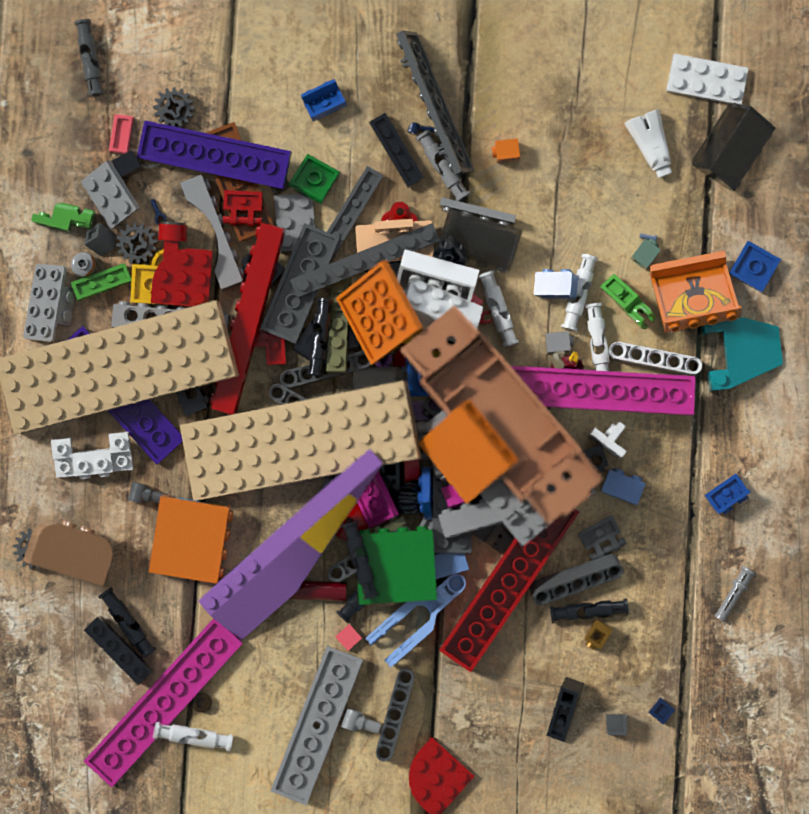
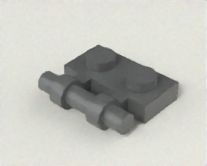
(600, 532)

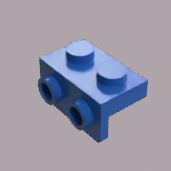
(323, 100)
(727, 494)

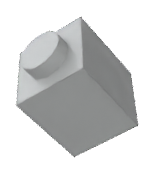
(558, 342)

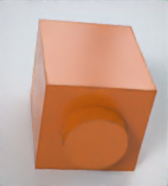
(506, 150)

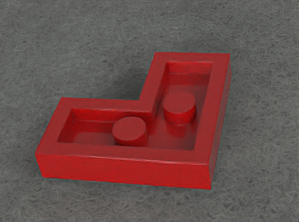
(274, 348)

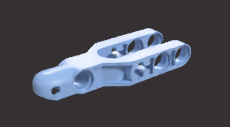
(445, 594)

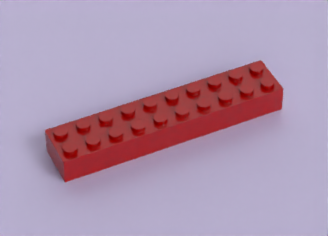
(502, 594)

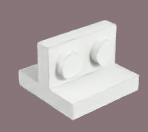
(608, 441)

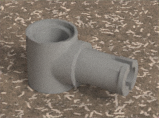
(354, 721)

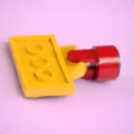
(143, 274)

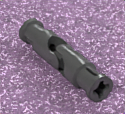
(90, 60)

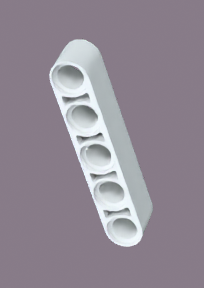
(664, 356)

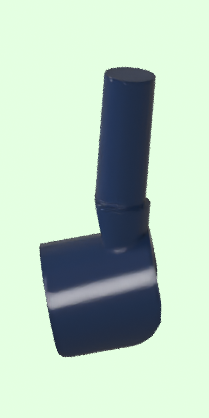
(414, 127)
(157, 211)

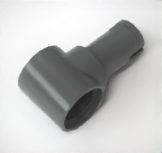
(143, 494)

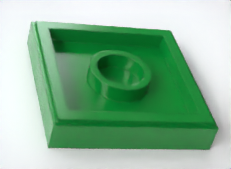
(314, 178)

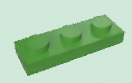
(101, 282)

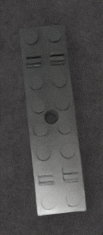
(437, 110)

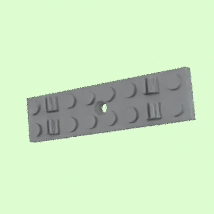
(518, 517)
(323, 705)

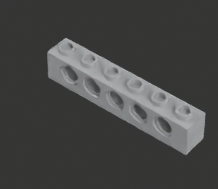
(121, 313)

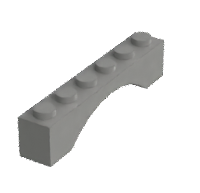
(198, 196)

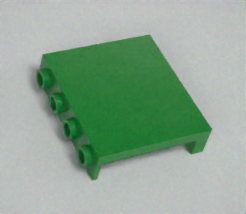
(401, 565)

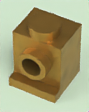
(604, 632)

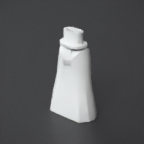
(651, 140)

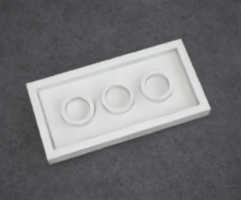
(707, 79)

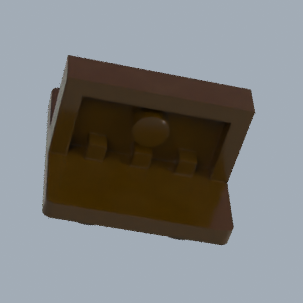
(496, 536)

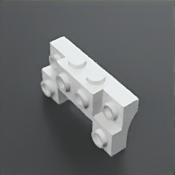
(92, 462)

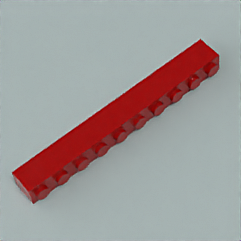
(249, 313)

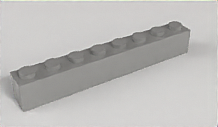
(476, 516)

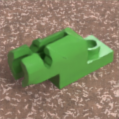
(64, 217)
(627, 300)

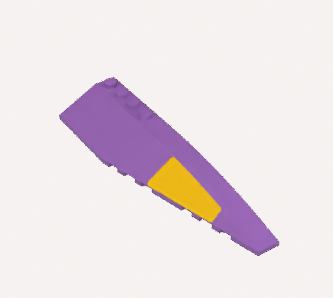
(288, 555)

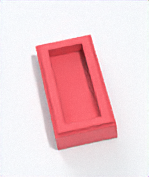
(121, 134)

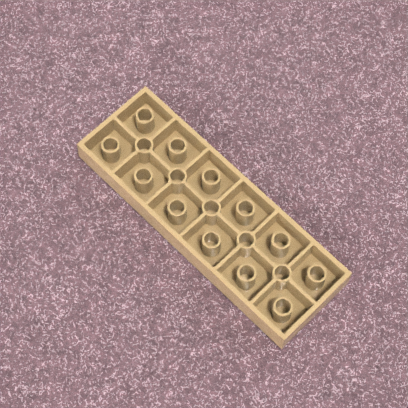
(117, 367)
(299, 440)

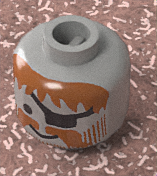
(87, 270)

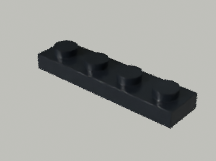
(396, 150)

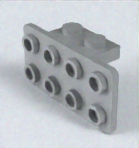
(49, 303)

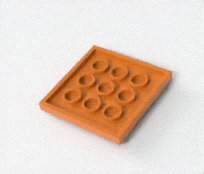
(379, 312)

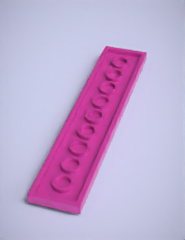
(610, 390)
(163, 702)

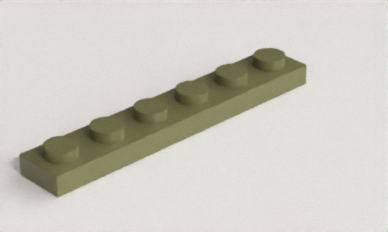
(339, 331)

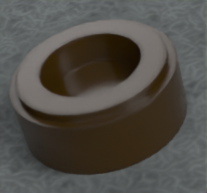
(202, 702)

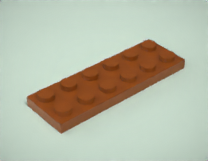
(242, 231)

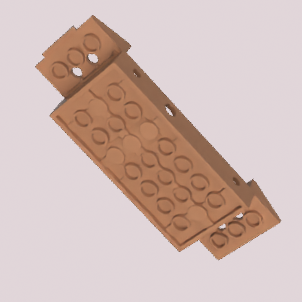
(479, 373)

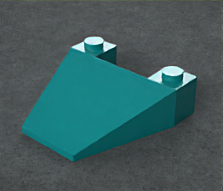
(749, 351)

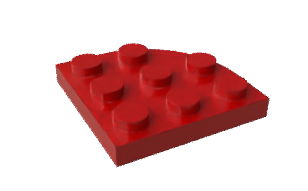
(183, 278)
(436, 777)

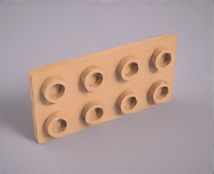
(382, 231)

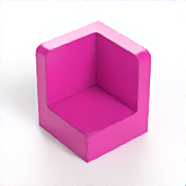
(451, 497)

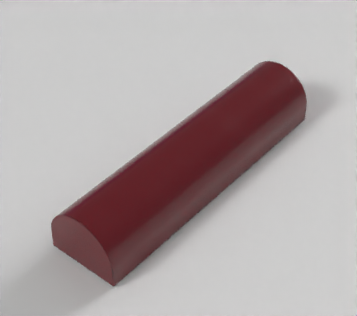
(321, 591)

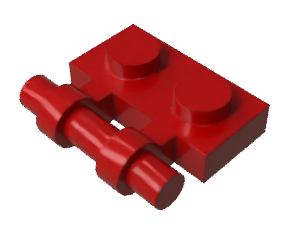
(242, 201)

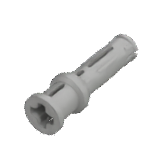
(722, 614)

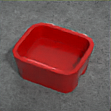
(411, 470)

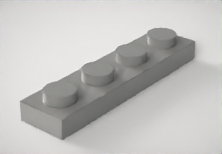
(485, 213)

